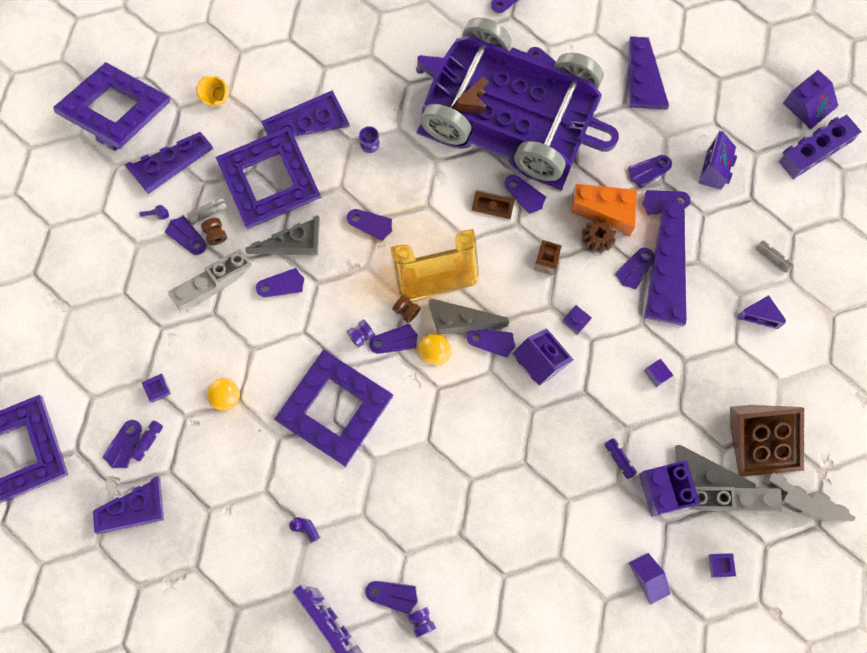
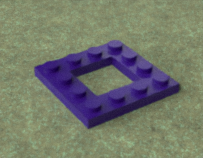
(75, 105)
(257, 212)
(294, 411)
(50, 462)
(325, 619)

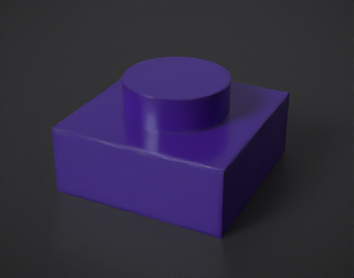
(576, 319)
(156, 388)
(722, 565)

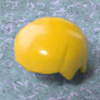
(212, 90)
(434, 349)
(223, 394)

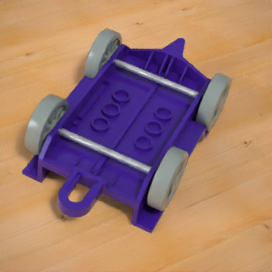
(532, 105)

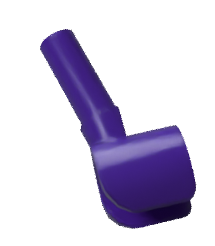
(160, 211)

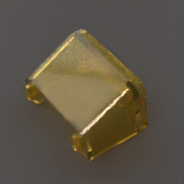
(438, 271)

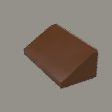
(493, 204)

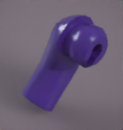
(305, 526)

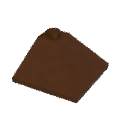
(767, 438)

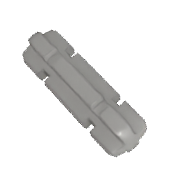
(207, 210)
(774, 256)

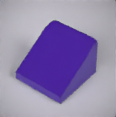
(658, 372)

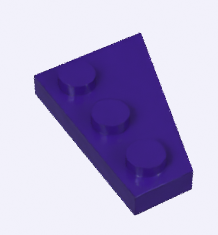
(134, 509)

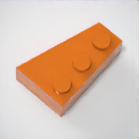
(610, 204)

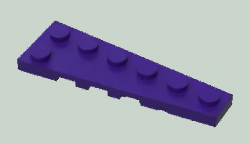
(668, 276)

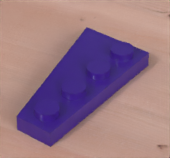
(645, 82)
(310, 117)
(158, 168)

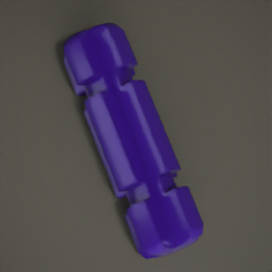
(146, 440)
(620, 458)

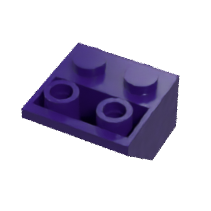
(669, 488)

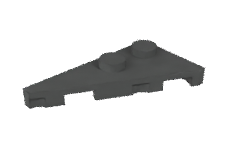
(298, 240)
(456, 318)
(708, 473)

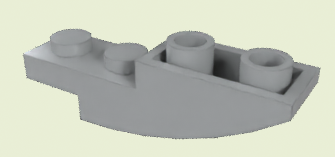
(214, 279)
(738, 499)
(811, 505)

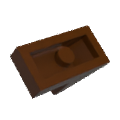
(470, 100)
(547, 257)

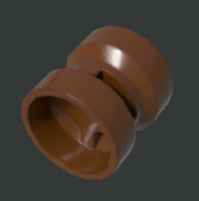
(214, 231)
(406, 308)

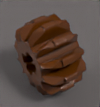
(598, 243)

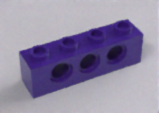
(844, 133)

